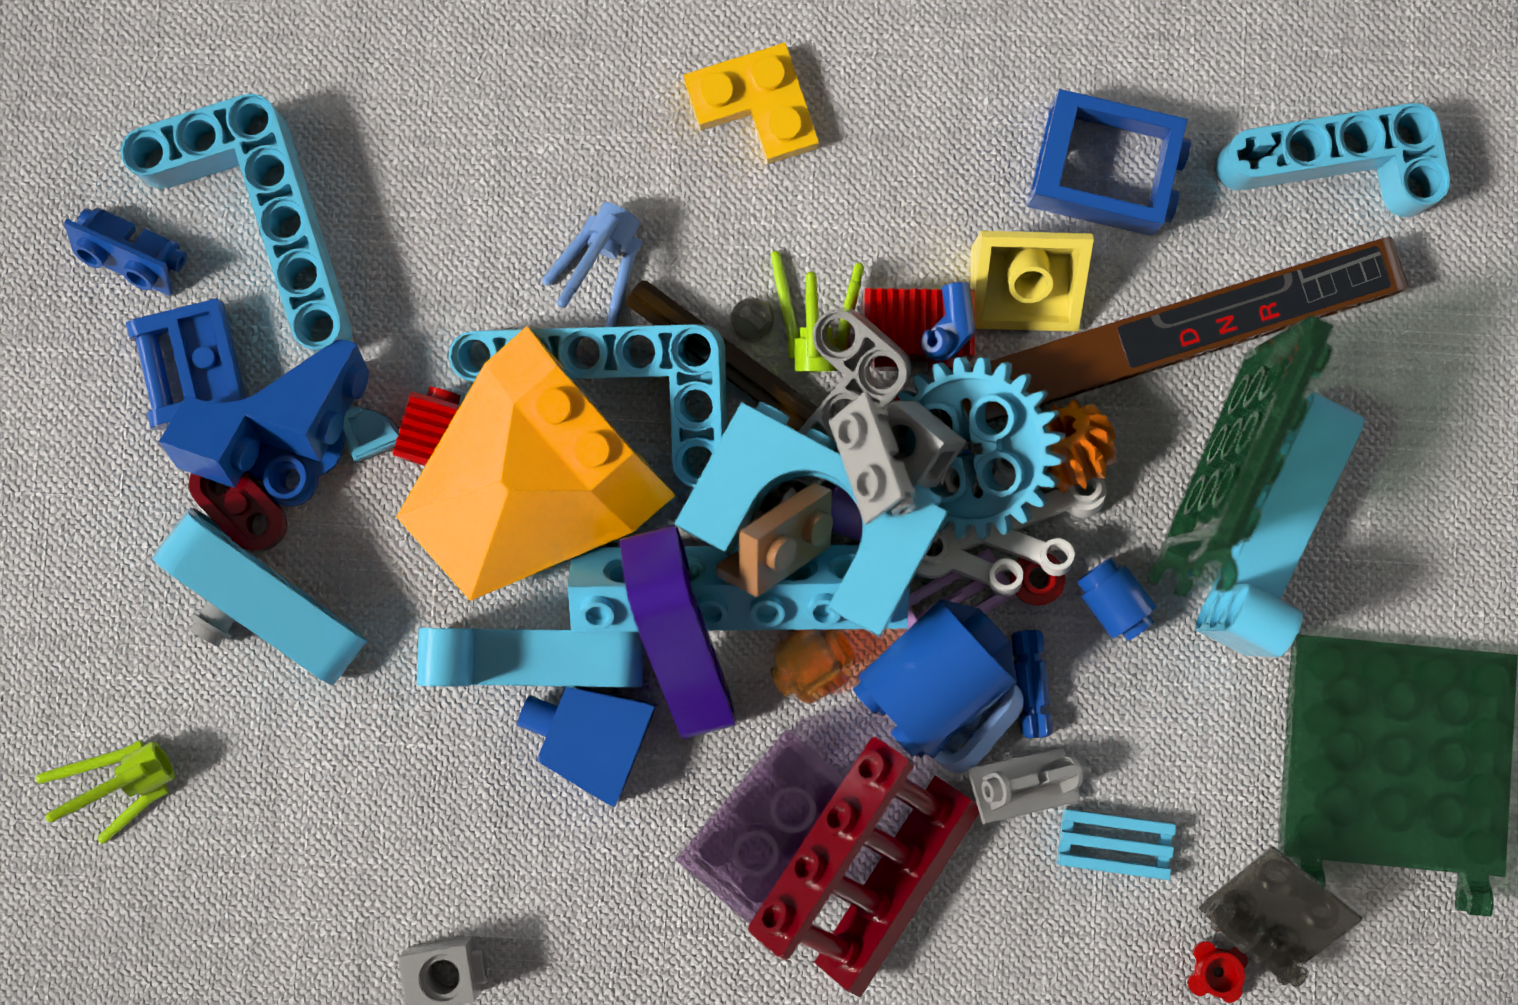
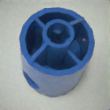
(939, 676)

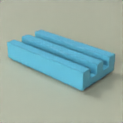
(1162, 850)

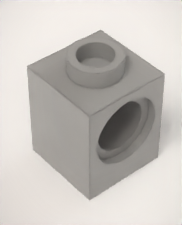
(935, 442)
(418, 975)

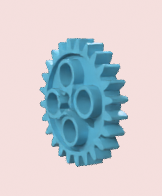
(1023, 442)

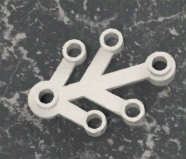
(957, 560)

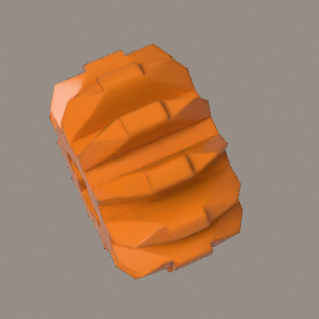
(1087, 445)

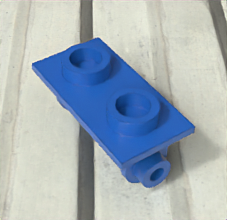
(103, 241)

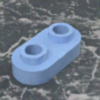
(981, 734)

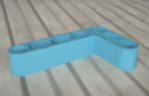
(270, 204)
(617, 362)
(1251, 613)

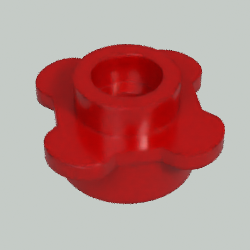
(1229, 983)

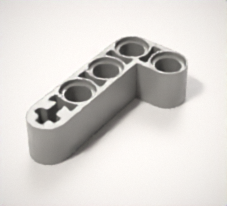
(856, 367)

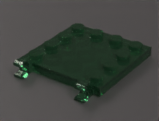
(1243, 455)
(1399, 760)

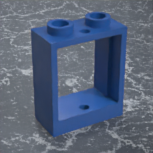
(1051, 197)

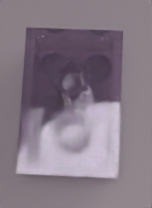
(761, 823)

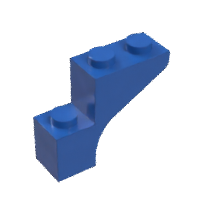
(294, 413)

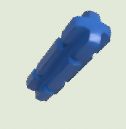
(1033, 682)

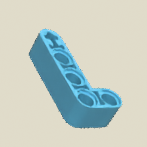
(1330, 156)
(258, 597)
(529, 658)

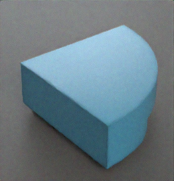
(368, 433)

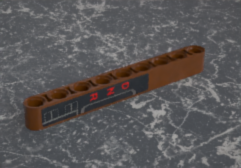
(1204, 324)

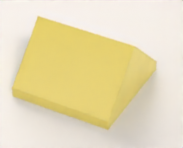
(1030, 279)

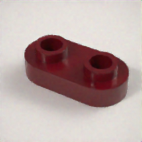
(237, 510)

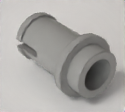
(212, 624)

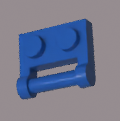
(201, 352)

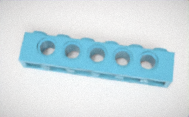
(796, 603)

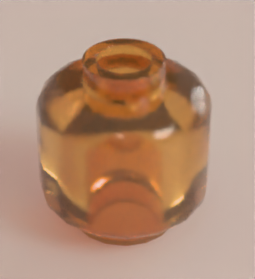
(812, 664)

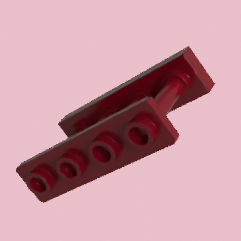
(895, 886)

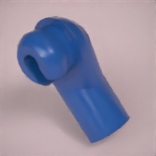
(955, 327)

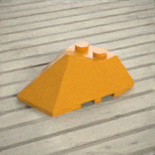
(526, 476)

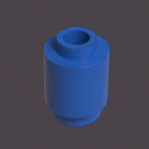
(1117, 599)

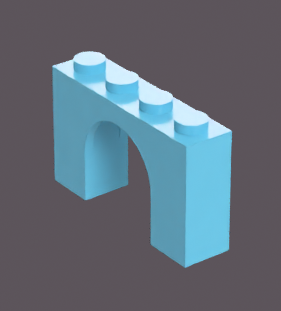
(763, 453)

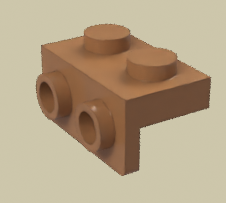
(780, 541)

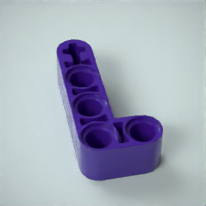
(675, 632)

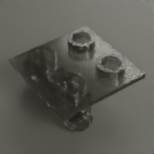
(1279, 915)

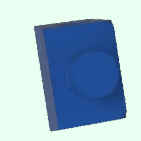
(590, 737)

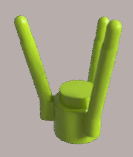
(803, 348)
(142, 771)

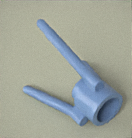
(606, 235)

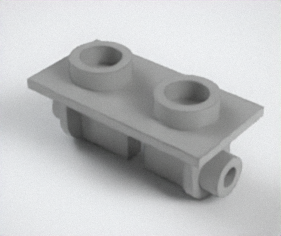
(867, 454)
(1027, 784)

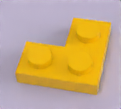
(757, 86)

